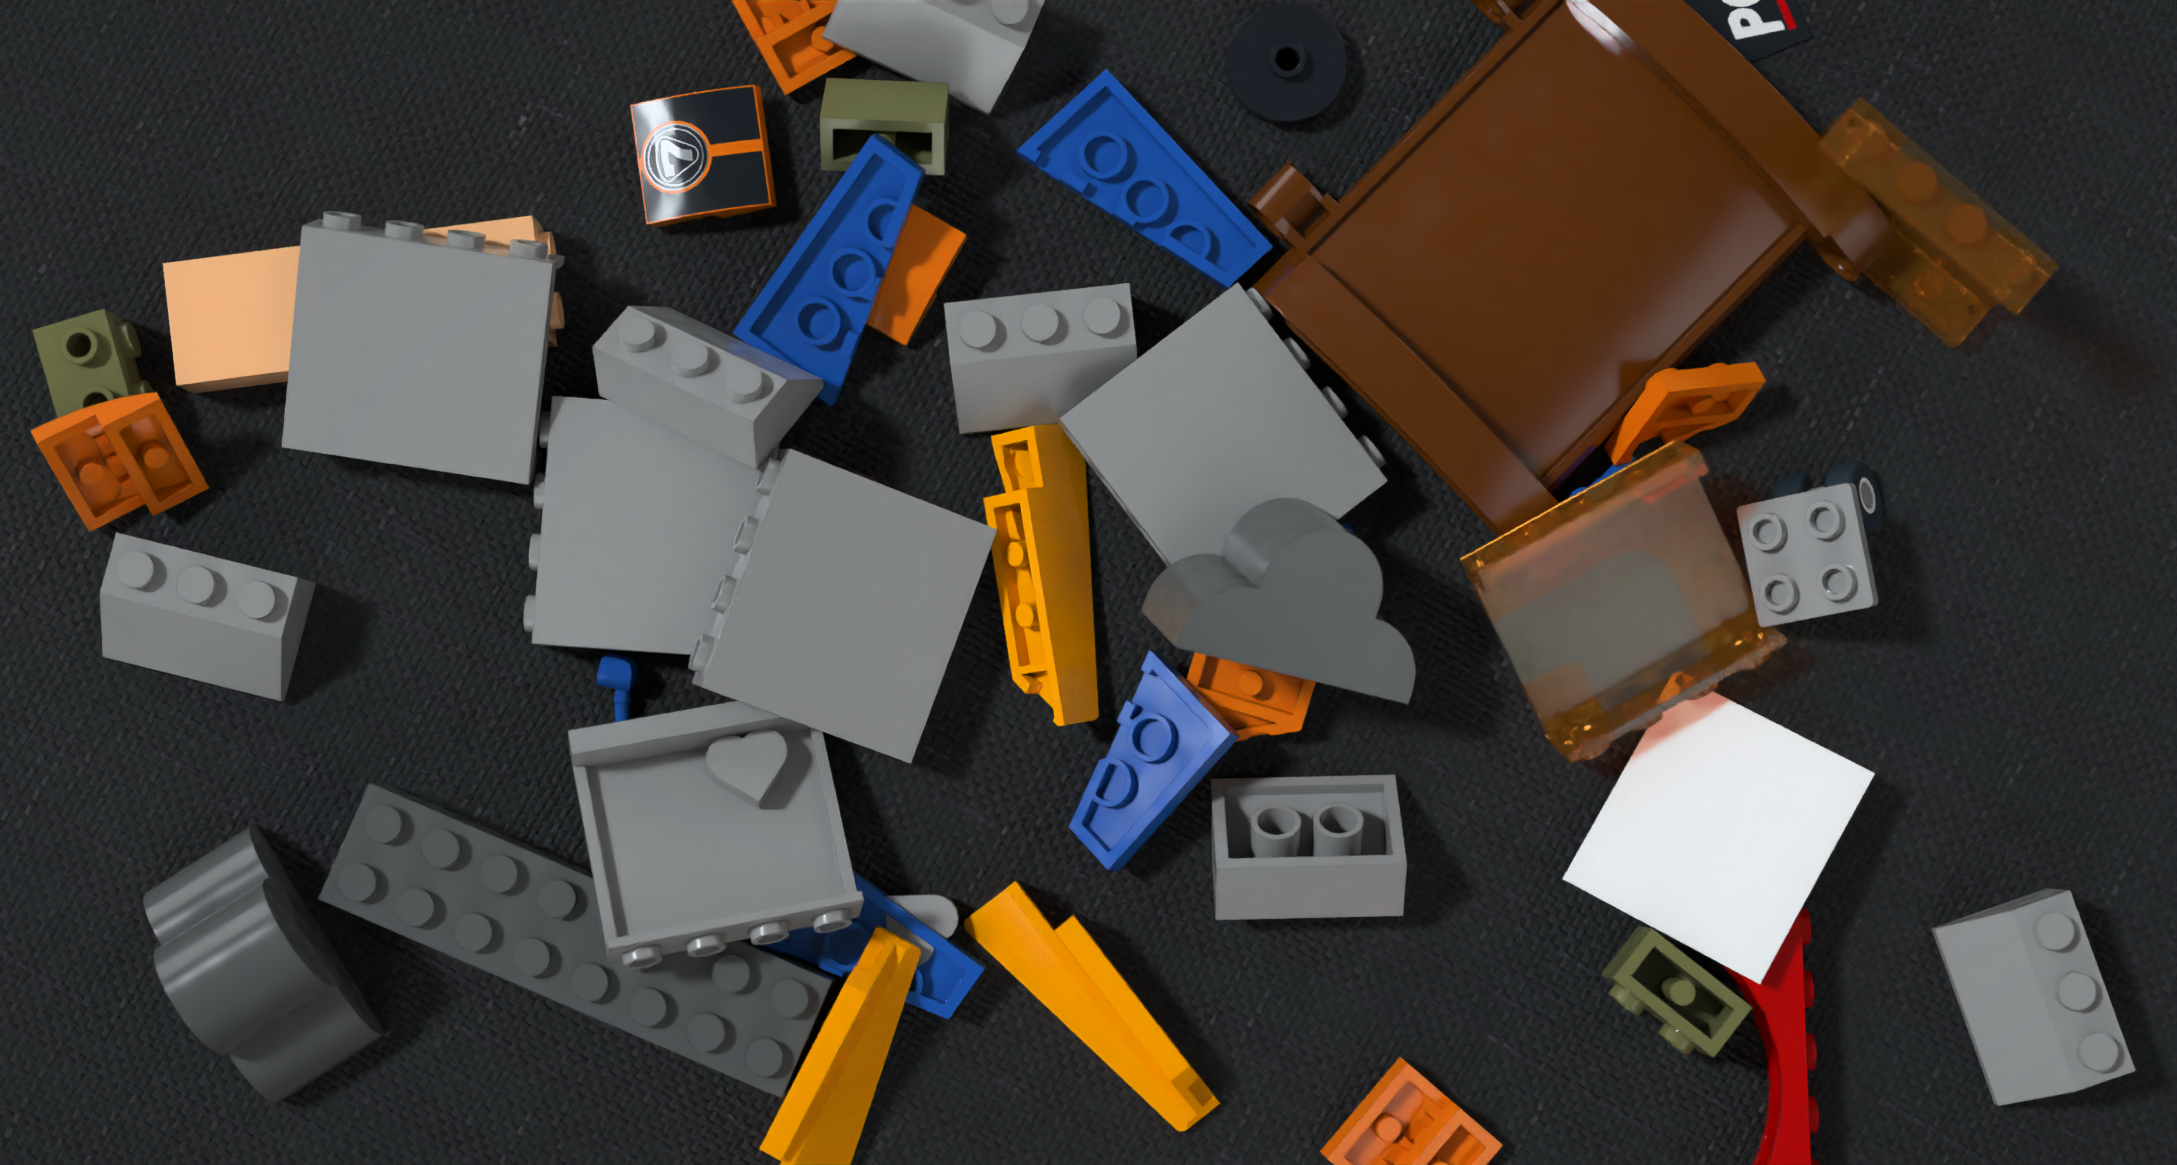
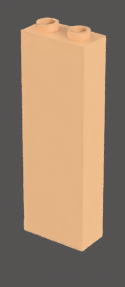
(238, 309)

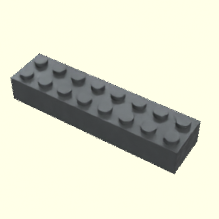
(543, 930)

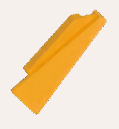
(1045, 569)
(1092, 1000)
(841, 1072)

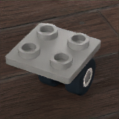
(1811, 545)

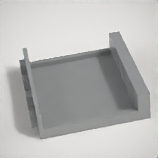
(419, 347)
(1218, 427)
(630, 530)
(841, 604)
(694, 863)

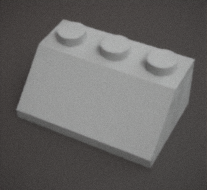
(939, 40)
(1035, 354)
(701, 382)
(202, 616)
(1307, 847)
(2033, 998)

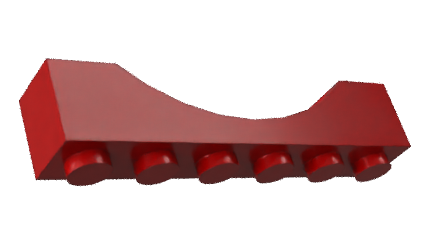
(1789, 1051)

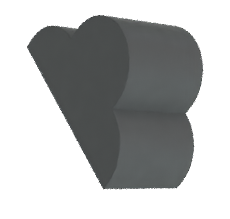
(1287, 599)
(256, 968)

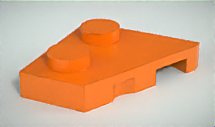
(1685, 403)
(1251, 697)

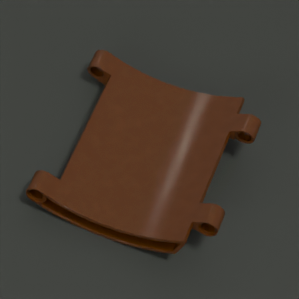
(1556, 239)

